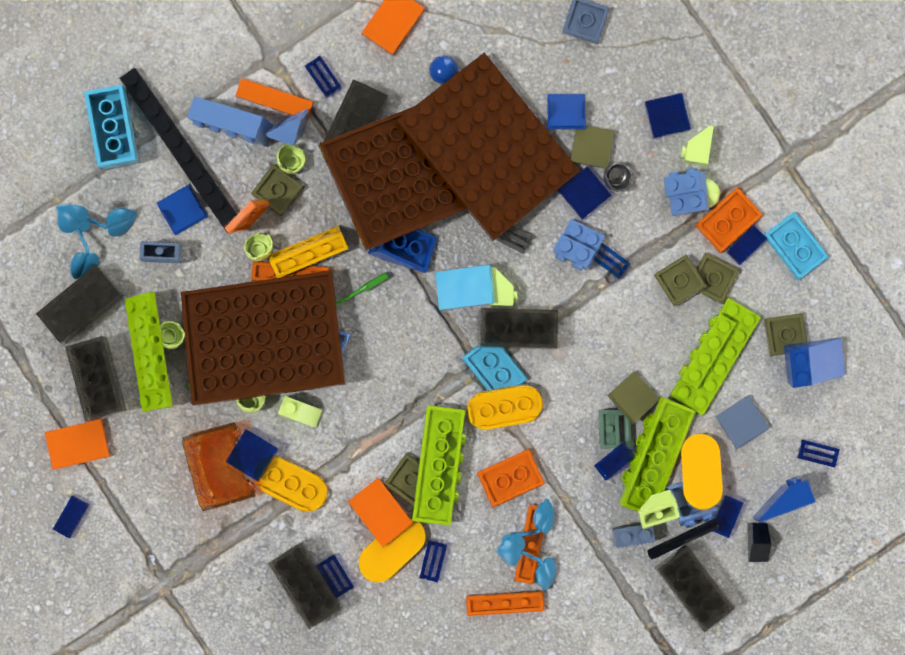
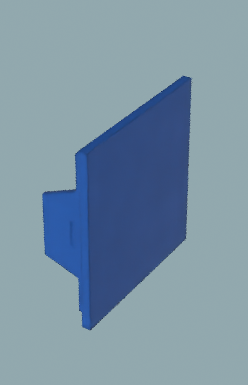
(566, 111)
(182, 209)

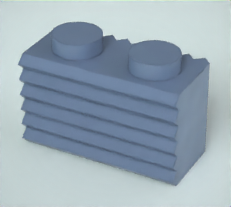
(160, 252)
(632, 535)

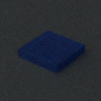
(667, 115)
(584, 193)
(252, 455)

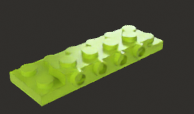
(148, 352)
(714, 356)
(655, 453)
(439, 465)

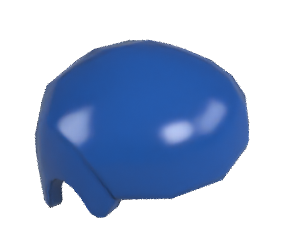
(443, 69)

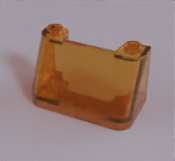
(212, 477)

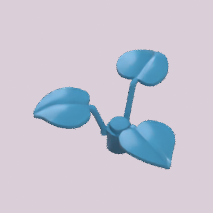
(75, 218)
(513, 545)

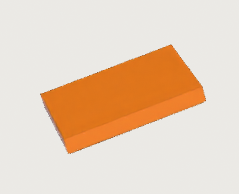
(392, 23)
(248, 216)
(728, 220)
(77, 444)
(510, 478)
(380, 512)

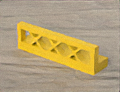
(308, 251)

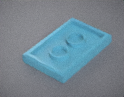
(796, 246)
(465, 287)
(494, 368)

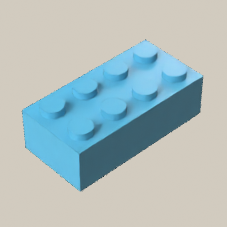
(111, 127)

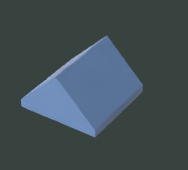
(290, 129)

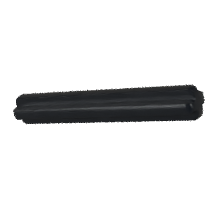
(683, 538)

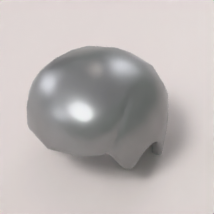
(617, 176)

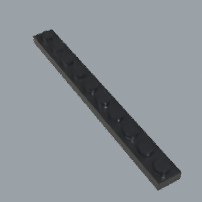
(179, 147)

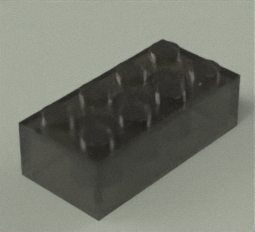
(359, 107)
(80, 304)
(517, 328)
(95, 378)
(305, 585)
(694, 588)

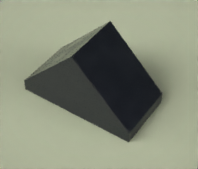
(758, 542)

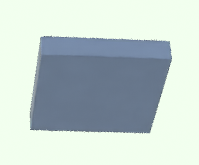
(585, 20)
(742, 422)

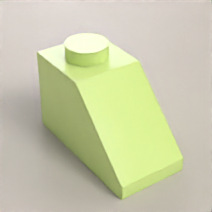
(698, 148)
(503, 290)
(300, 411)
(658, 509)

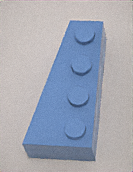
(230, 120)

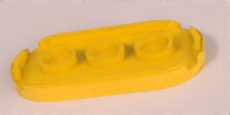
(504, 407)
(701, 472)
(293, 485)
(382, 563)

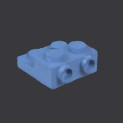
(686, 192)
(578, 245)
(687, 513)

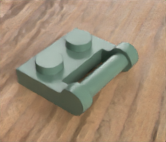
(610, 429)

